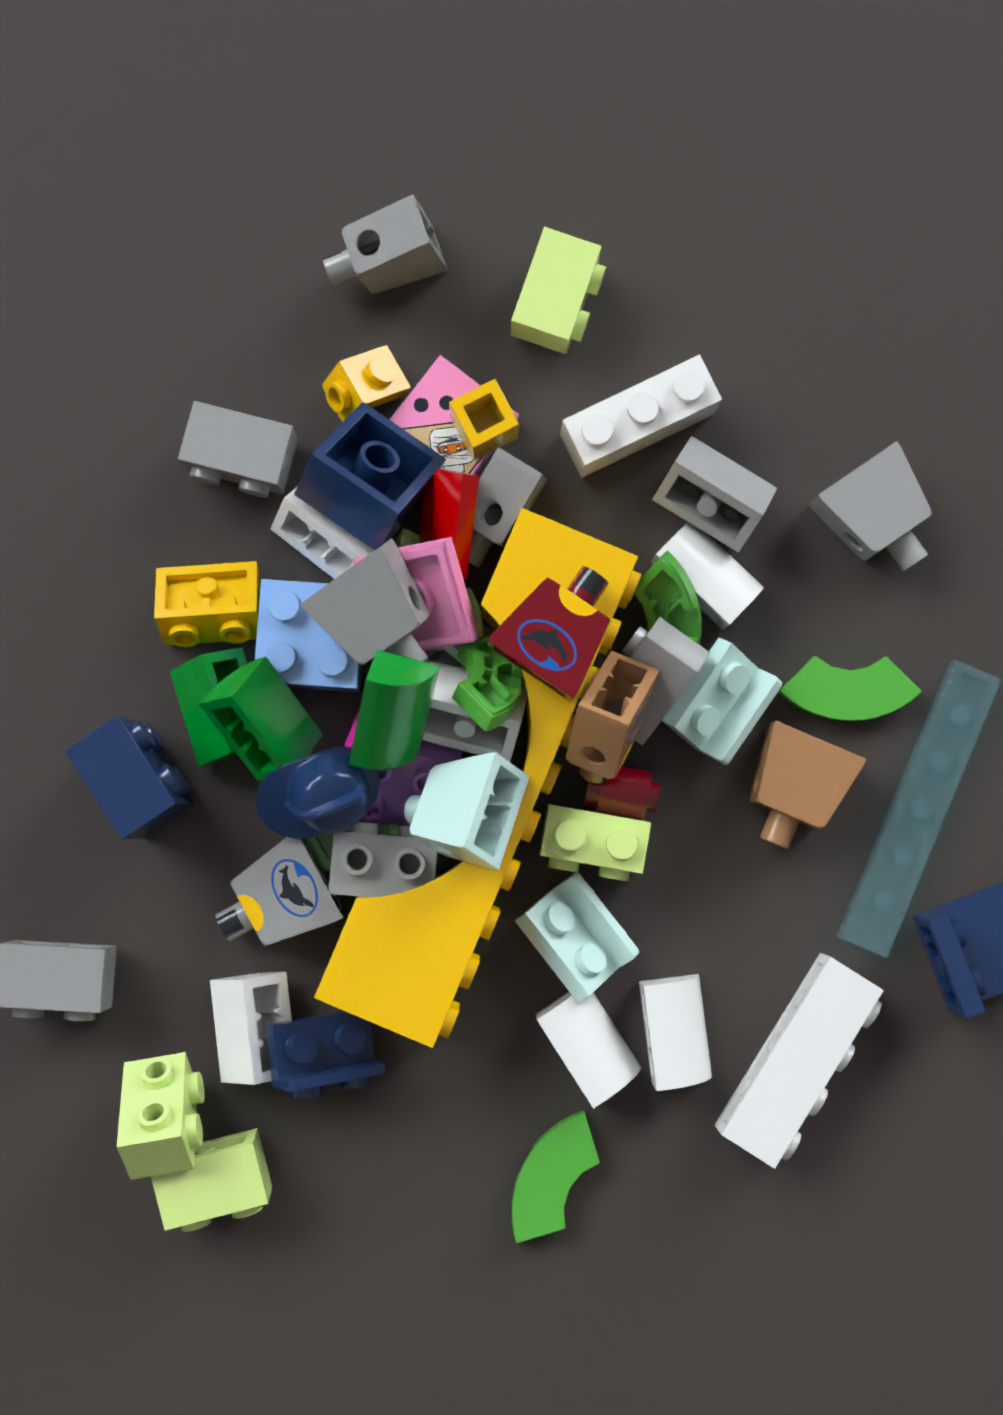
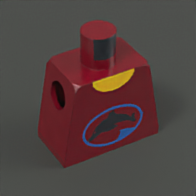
(555, 632)

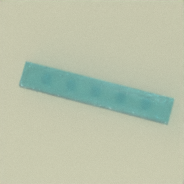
(918, 808)

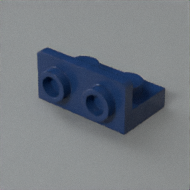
(321, 1053)

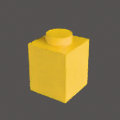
(484, 419)

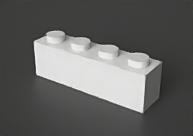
(799, 1060)

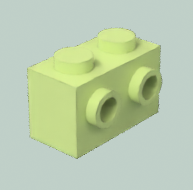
(556, 291)
(594, 839)
(159, 1116)
(226, 1179)

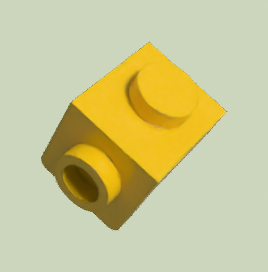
(365, 378)

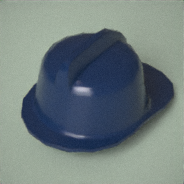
(316, 794)

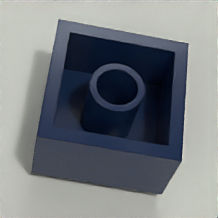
(368, 476)
(131, 776)

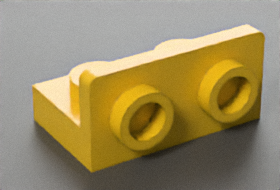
(207, 603)

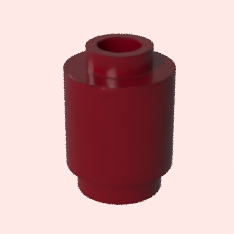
(625, 795)

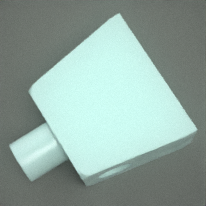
(468, 808)

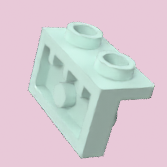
(722, 702)
(577, 936)

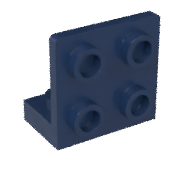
(966, 948)

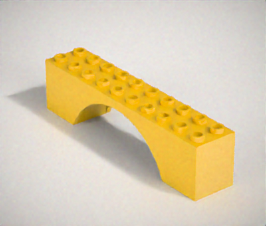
(416, 947)

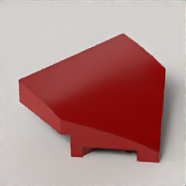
(450, 511)

